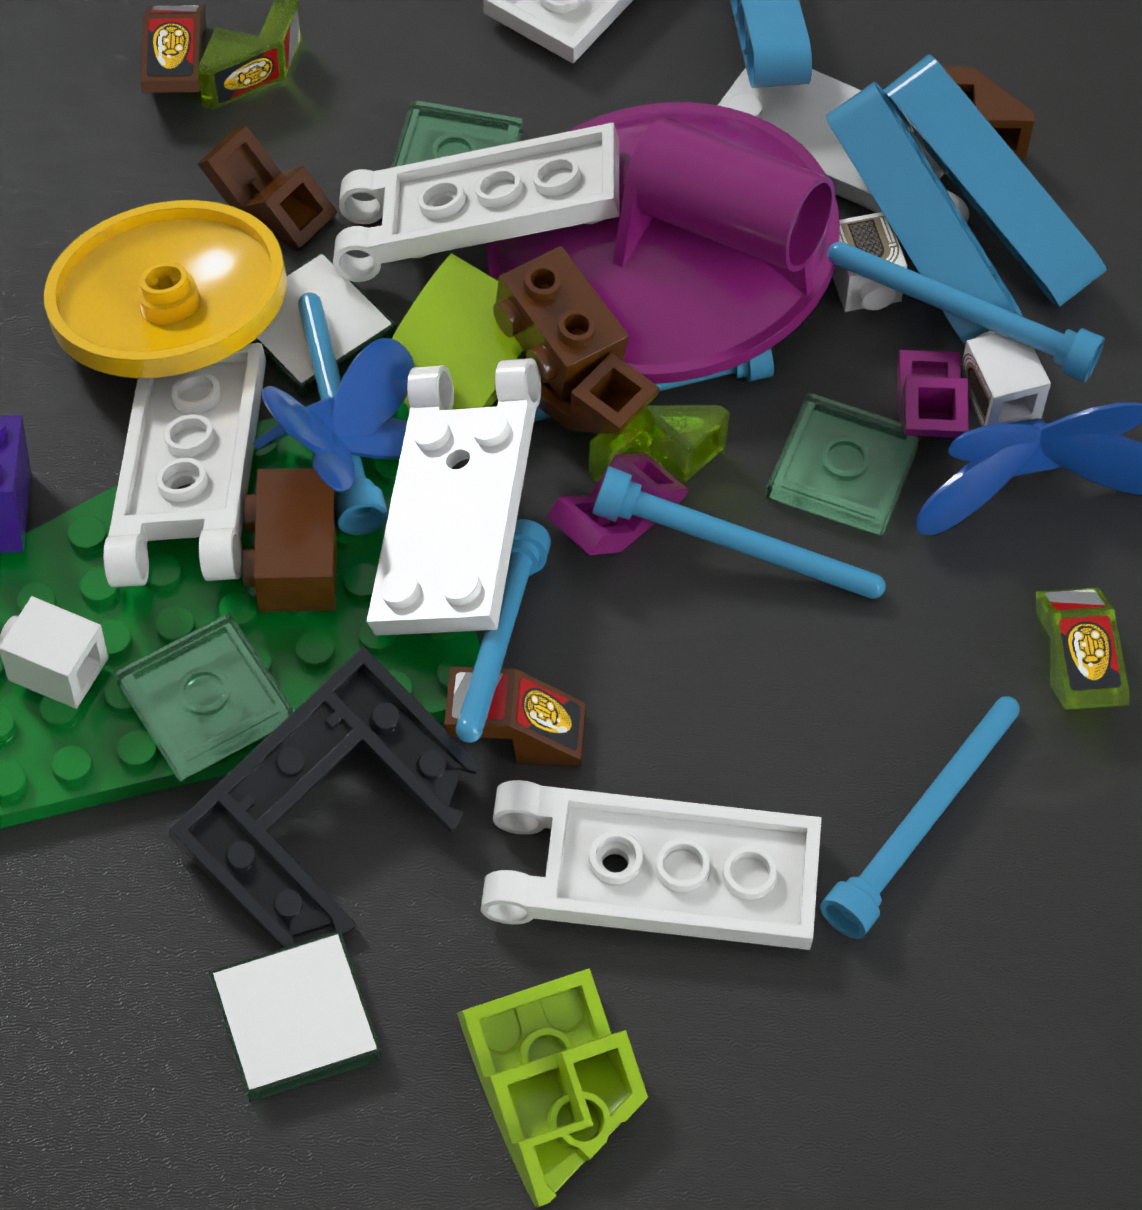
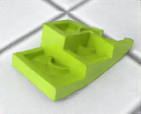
(457, 328)
(553, 1077)

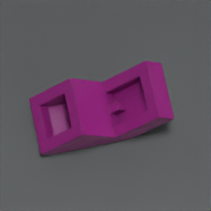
(931, 394)
(603, 536)

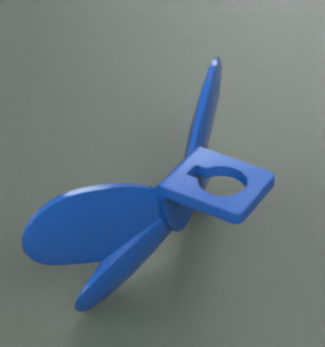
(351, 422)
(1082, 442)

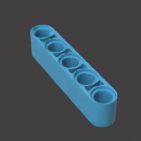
(773, 42)
(995, 181)
(916, 202)

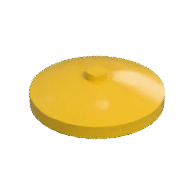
(165, 288)

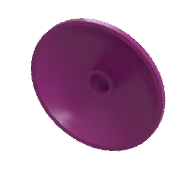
(711, 241)

